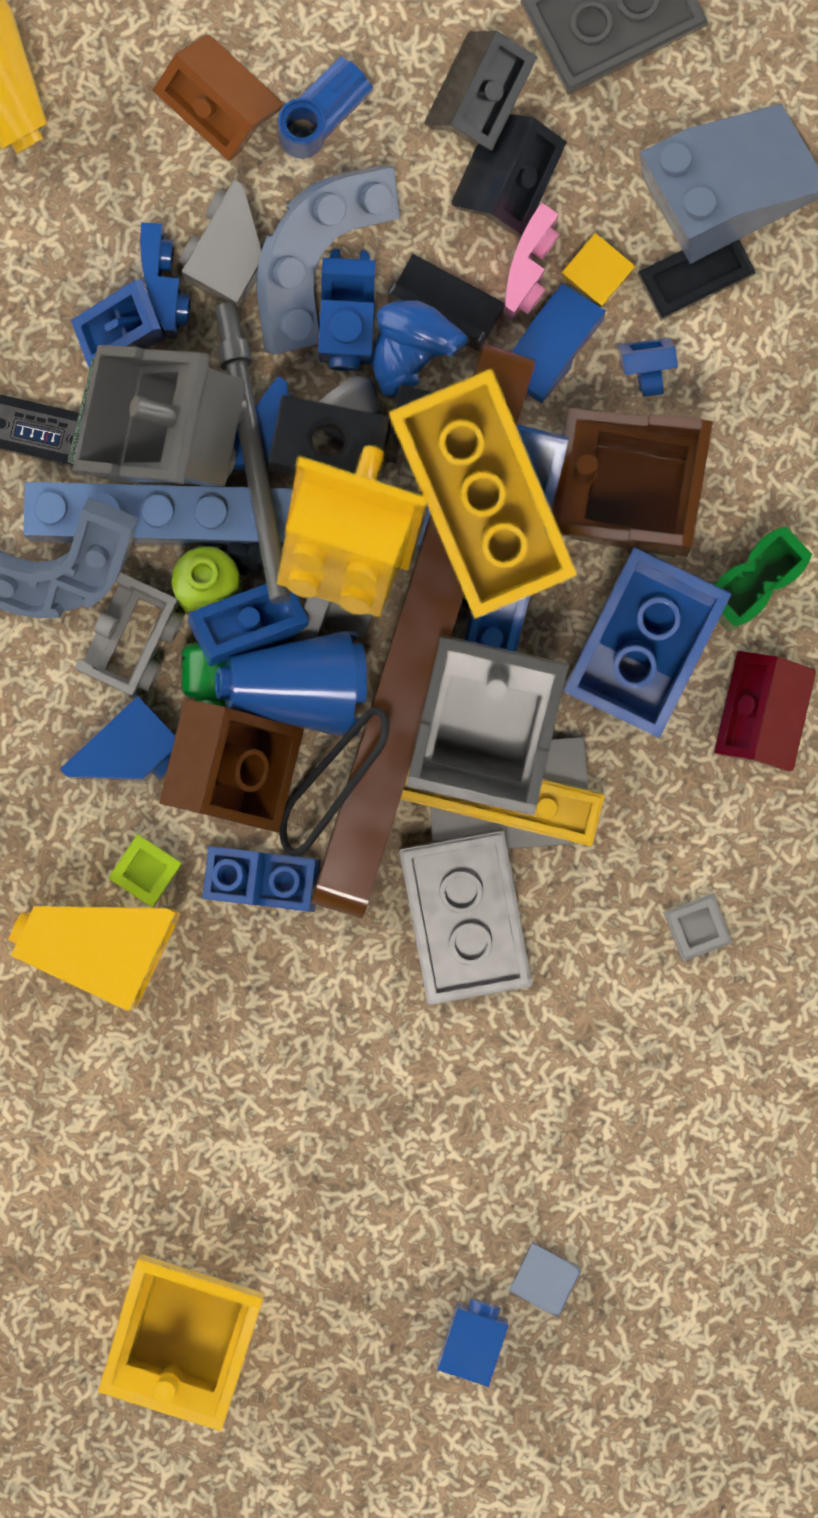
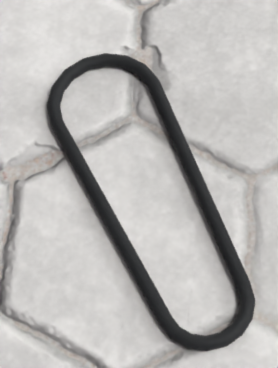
(347, 790)

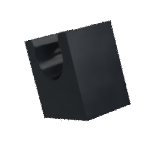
(302, 418)

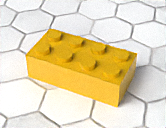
(482, 493)

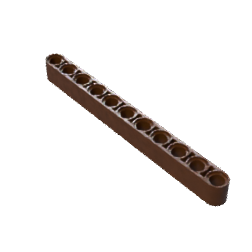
(402, 689)

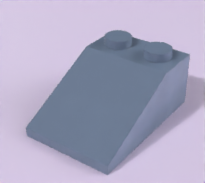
(729, 178)

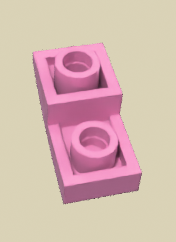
(525, 275)

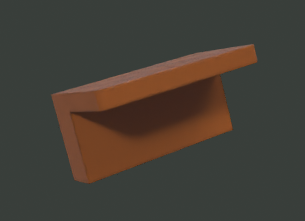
(216, 95)

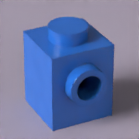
(346, 334)
(473, 1342)

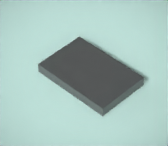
(603, 36)

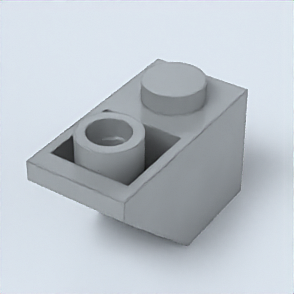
(228, 252)

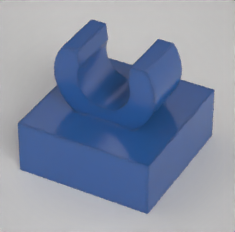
(348, 278)
(647, 361)

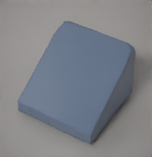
(545, 1279)

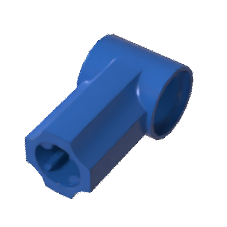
(324, 105)

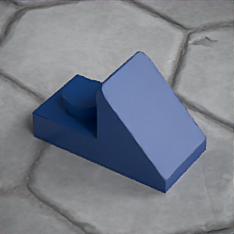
(245, 624)

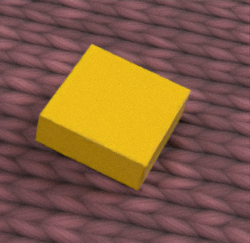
(598, 270)

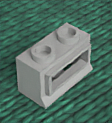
(111, 627)

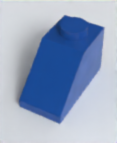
(126, 748)

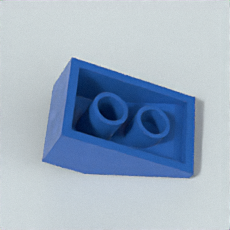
(646, 642)

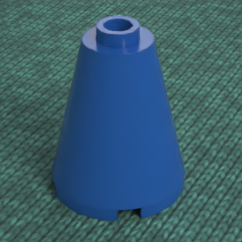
(299, 682)

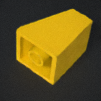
(96, 948)

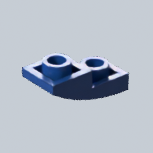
(164, 292)
(557, 337)
(260, 879)

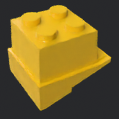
(348, 534)
(180, 1342)

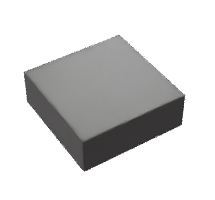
(697, 927)

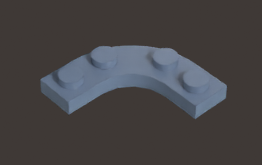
(301, 237)
(78, 576)

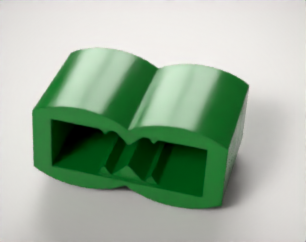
(765, 571)

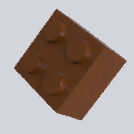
(231, 765)

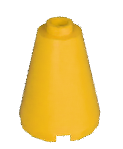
(19, 101)

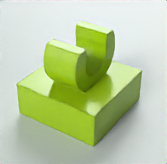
(145, 870)

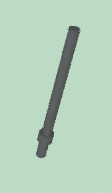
(235, 359)

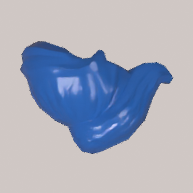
(408, 340)

